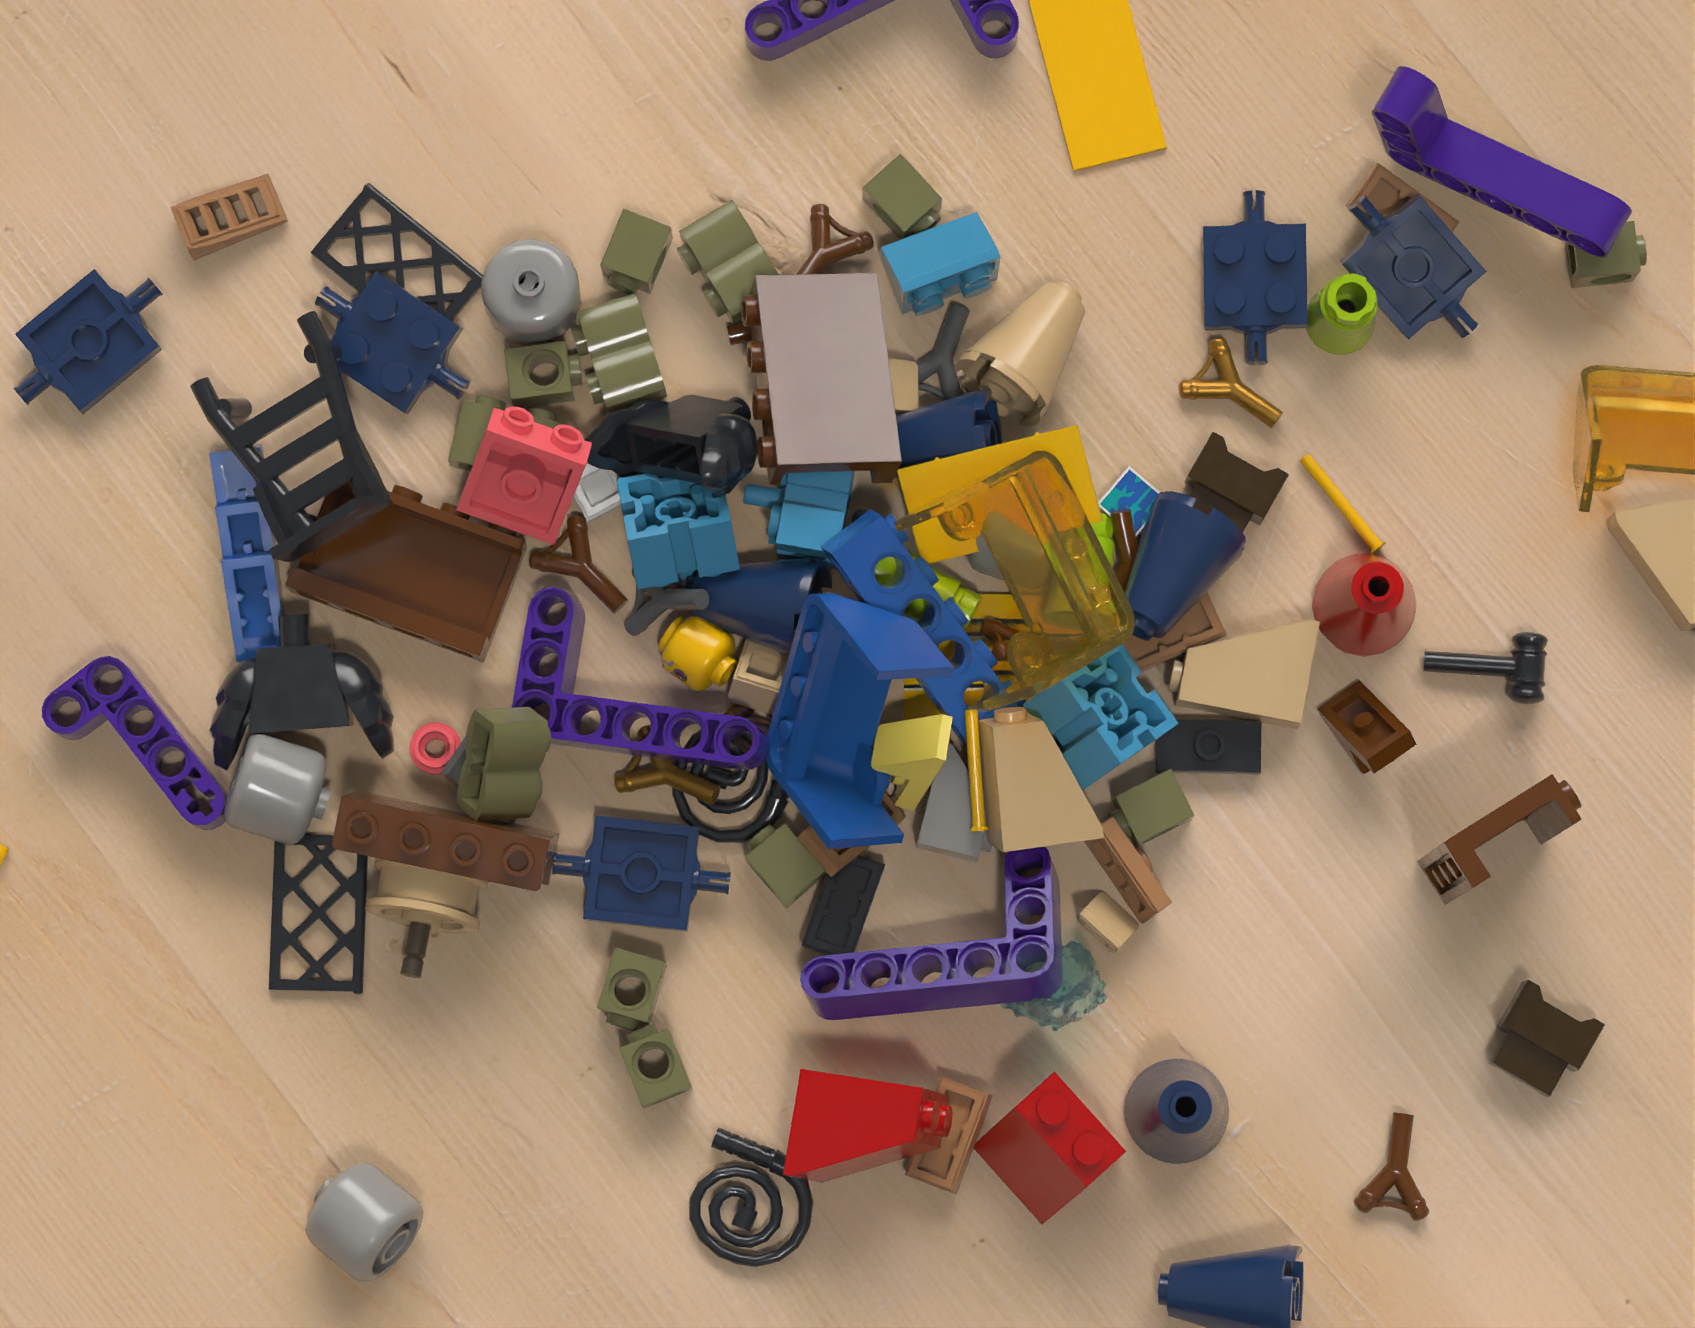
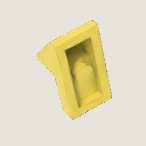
(912, 755)

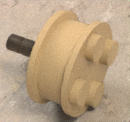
(424, 902)

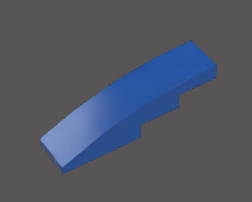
(247, 565)

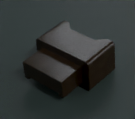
(1232, 484)
(1542, 1040)

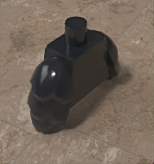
(681, 440)
(299, 690)

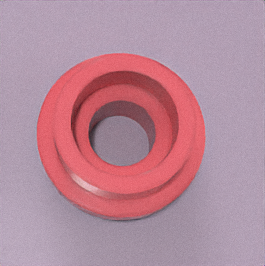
(420, 741)

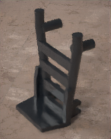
(285, 509)

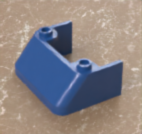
(832, 710)

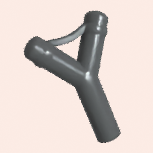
(942, 357)
(660, 601)

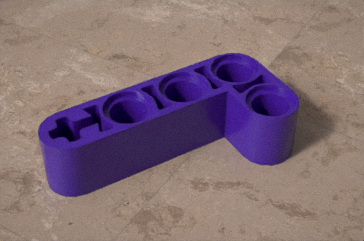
(149, 748)

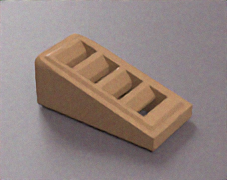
(220, 239)

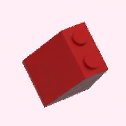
(860, 1124)
(1048, 1148)

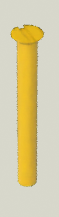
(1341, 503)
(975, 770)

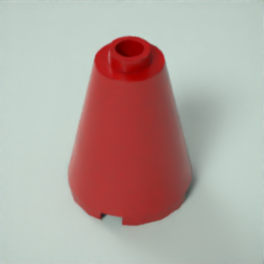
(1356, 618)

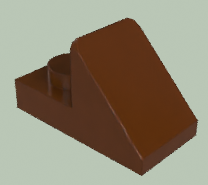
(1366, 728)

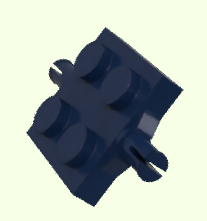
(1414, 266)
(1255, 277)
(88, 341)
(393, 342)
(641, 873)

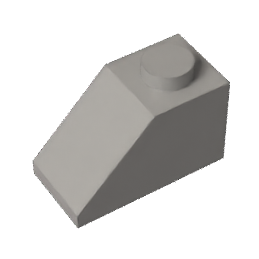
(950, 814)

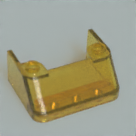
(1631, 423)
(1048, 563)

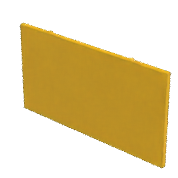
(1097, 80)
(934, 478)

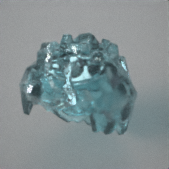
(1076, 997)

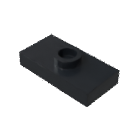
(1211, 747)
(843, 907)

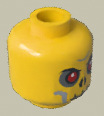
(698, 653)

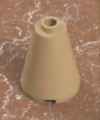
(1025, 352)

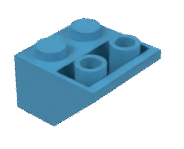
(941, 264)

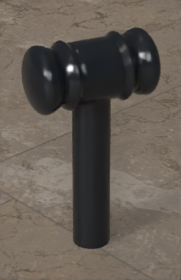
(1524, 667)

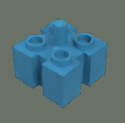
(804, 511)
(675, 530)
(1101, 715)

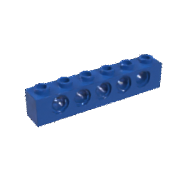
(855, 556)

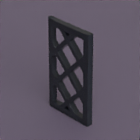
(400, 223)
(282, 939)

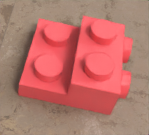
(525, 474)

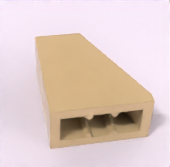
(1662, 549)
(1250, 675)
(1029, 786)

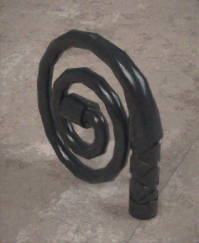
(773, 805)
(745, 1215)

